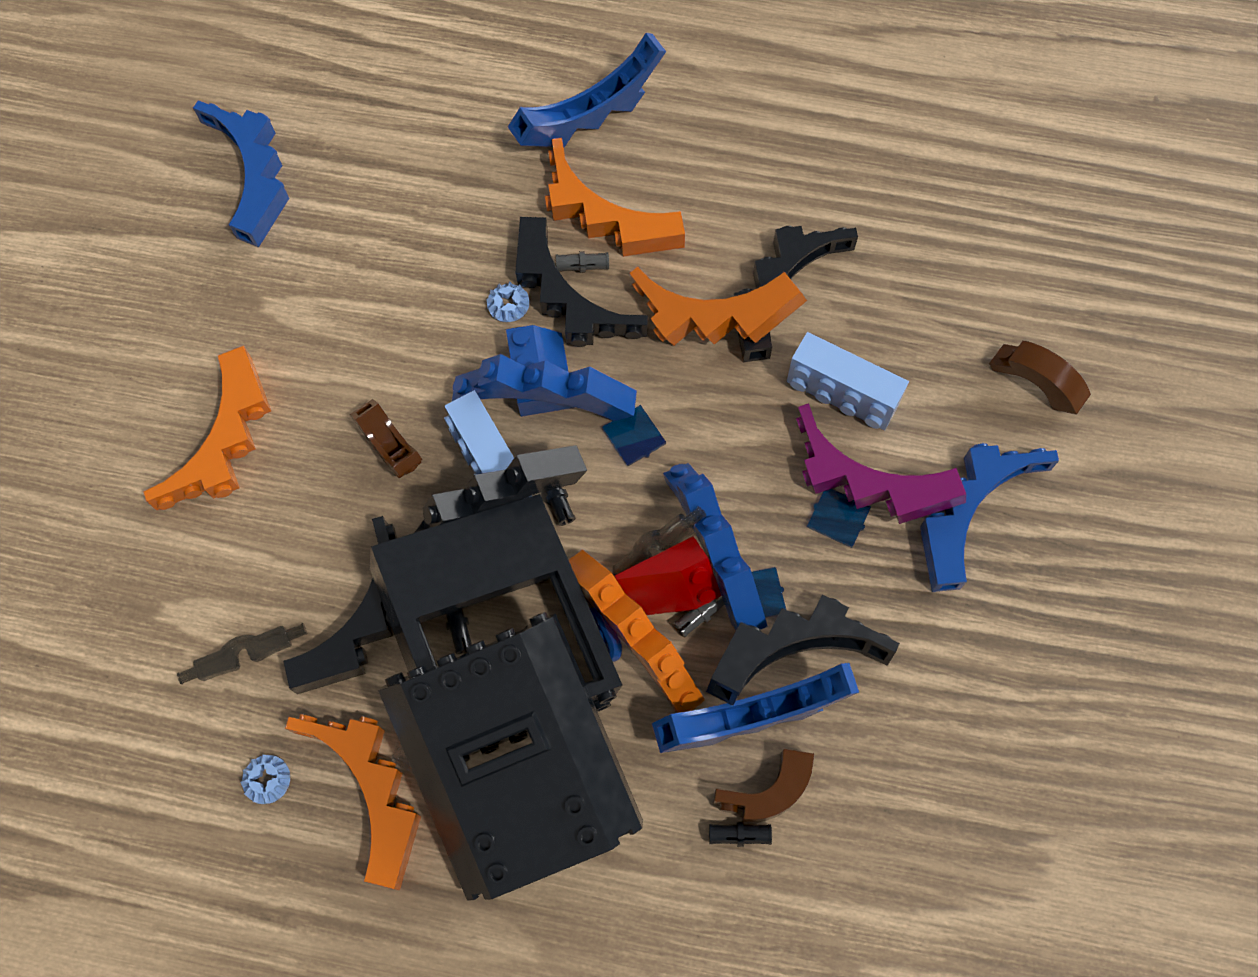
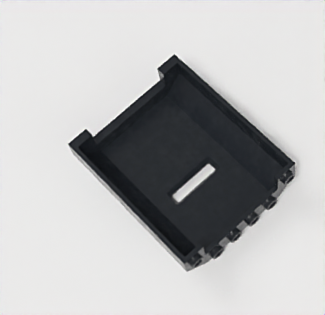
(531, 806)

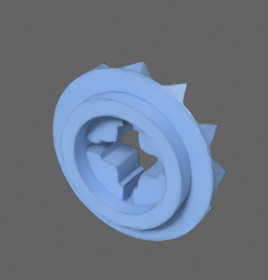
(508, 312)
(275, 788)

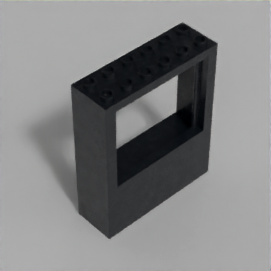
(478, 561)

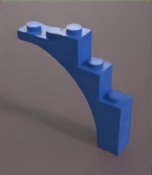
(589, 109)
(262, 193)
(547, 382)
(946, 535)
(719, 545)
(755, 713)

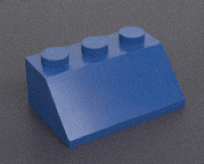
(533, 345)

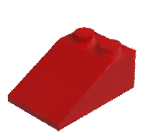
(671, 580)

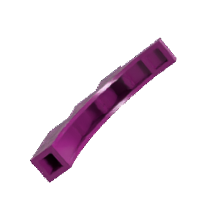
(907, 494)

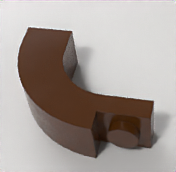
(1046, 370)
(386, 439)
(791, 782)

